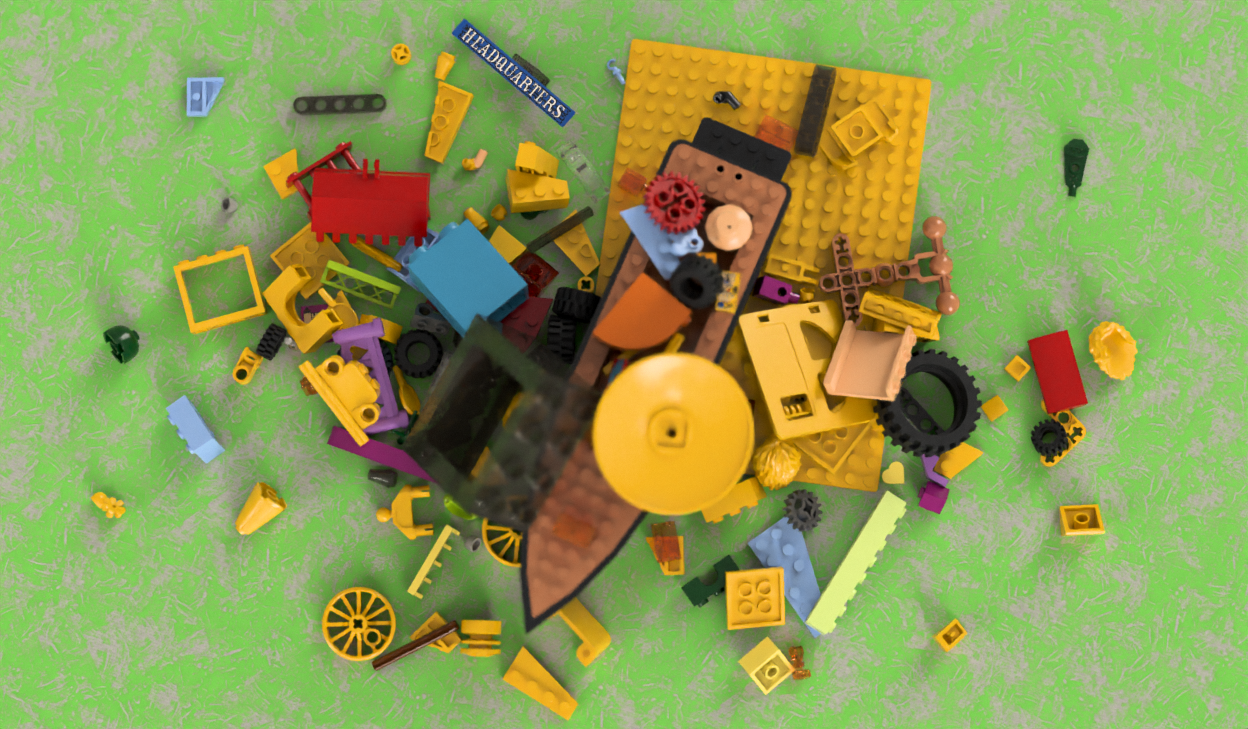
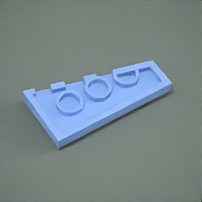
(652, 239)

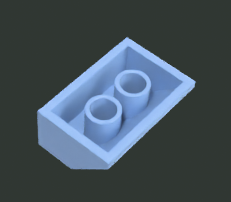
(405, 252)

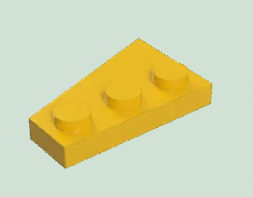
(578, 248)

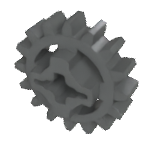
(802, 510)

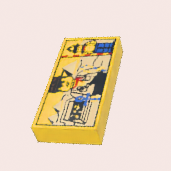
(728, 295)

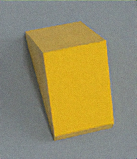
(950, 635)

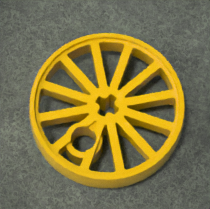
(514, 536)
(358, 615)

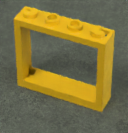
(228, 319)

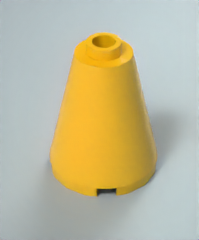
(259, 508)

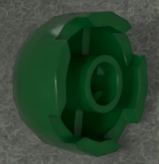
(123, 343)

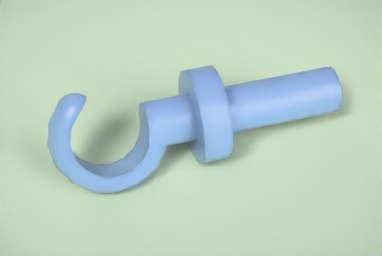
(617, 72)

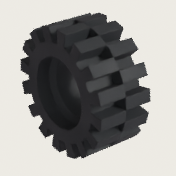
(271, 341)
(1043, 429)

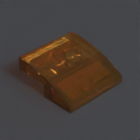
(777, 133)

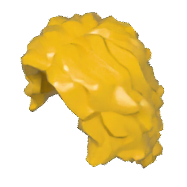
(1113, 349)
(776, 462)

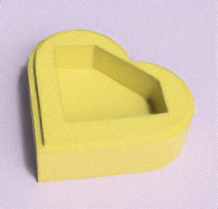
(894, 474)

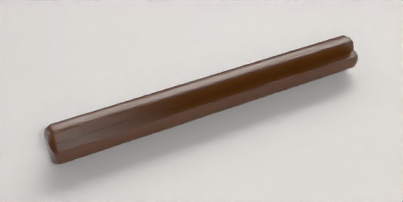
(415, 645)

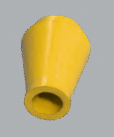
(444, 65)
(477, 220)

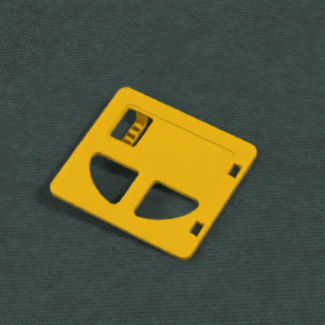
(786, 369)

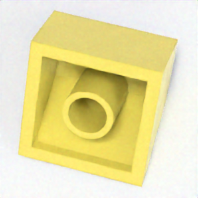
(766, 665)

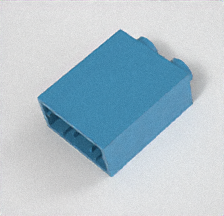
(466, 277)

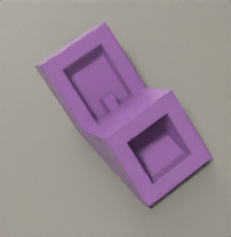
(928, 464)

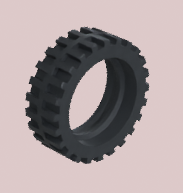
(964, 401)

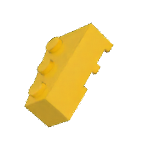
(536, 160)
(535, 192)
(741, 495)

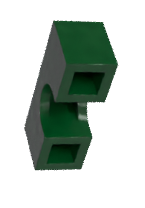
(698, 592)

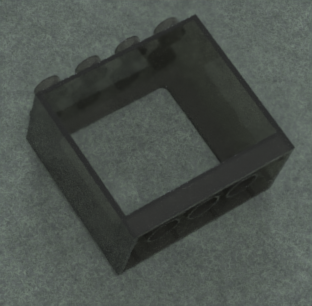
(469, 406)

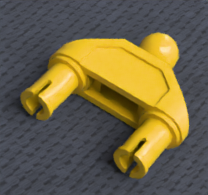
(403, 512)

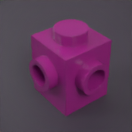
(933, 497)

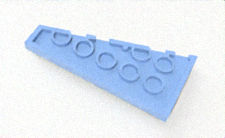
(786, 549)

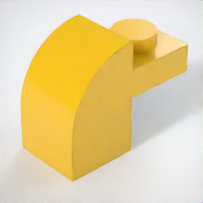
(392, 330)

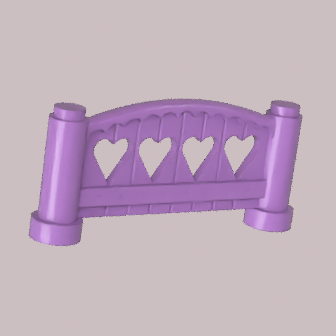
(367, 337)

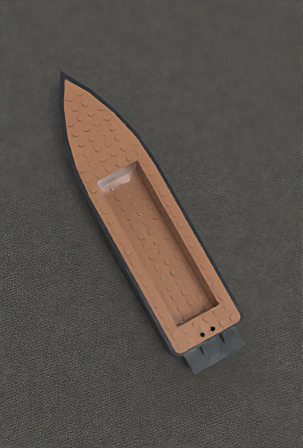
(731, 171)

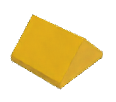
(1080, 520)

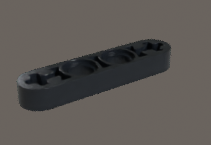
(921, 414)

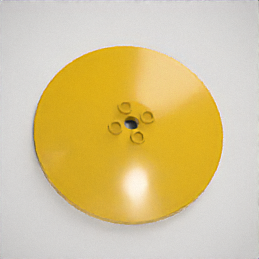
(709, 441)

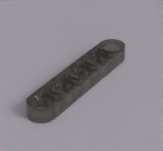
(349, 104)

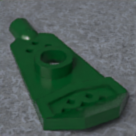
(1075, 158)

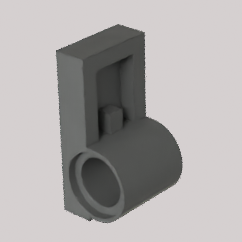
(427, 320)

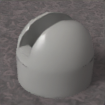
(229, 205)
(472, 543)

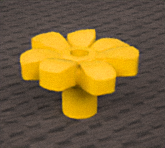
(113, 507)

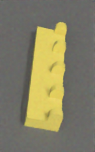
(431, 559)

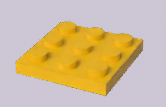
(312, 255)
(755, 598)

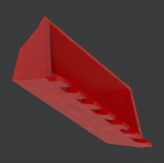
(370, 204)

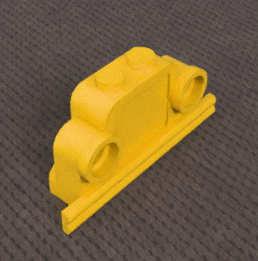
(347, 392)

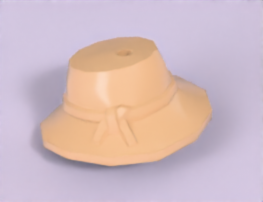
(718, 230)

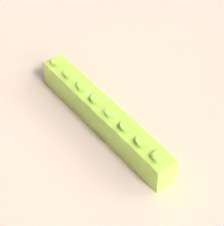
(855, 562)

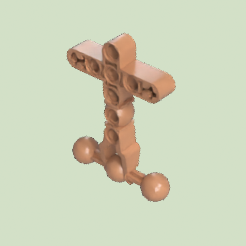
(939, 265)

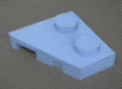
(202, 95)

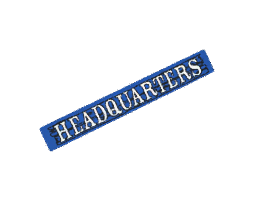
(513, 73)

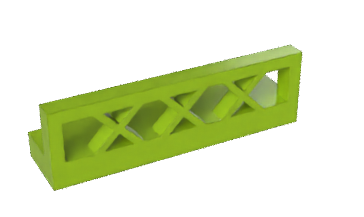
(362, 277)

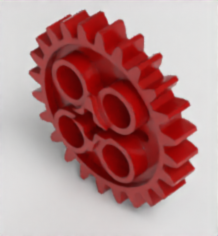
(685, 218)

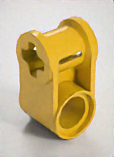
(248, 365)

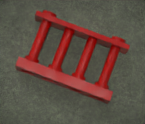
(295, 178)

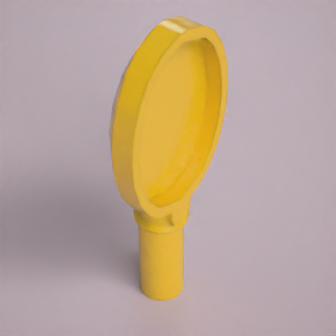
(343, 311)
(407, 394)

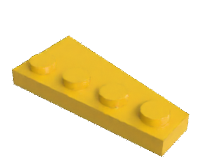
(448, 115)
(539, 684)

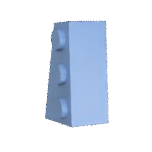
(193, 429)

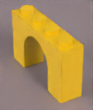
(282, 297)

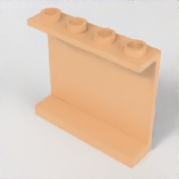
(869, 363)

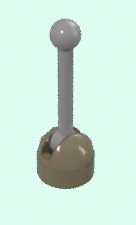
(290, 342)

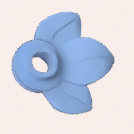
(682, 243)

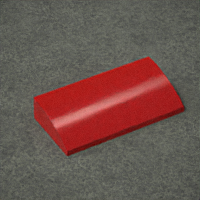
(1057, 372)

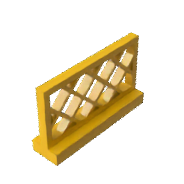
(900, 312)

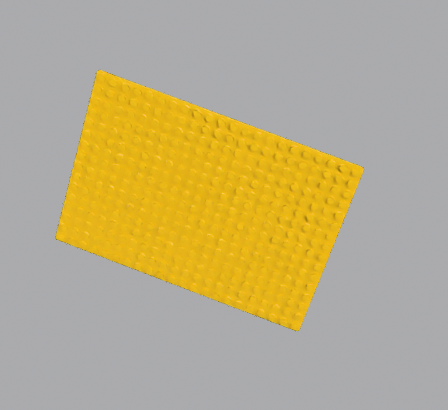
(871, 203)

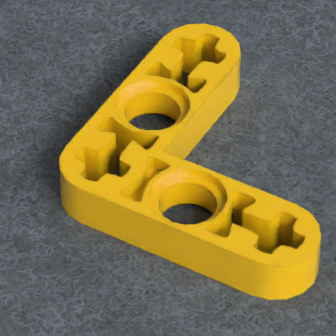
(1072, 422)

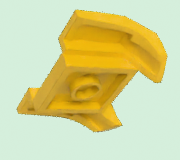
(856, 133)

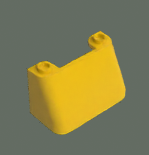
(592, 633)

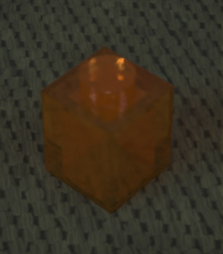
(633, 182)

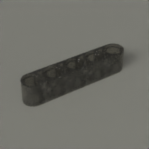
(815, 111)

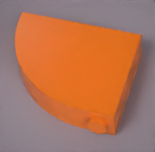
(642, 317)

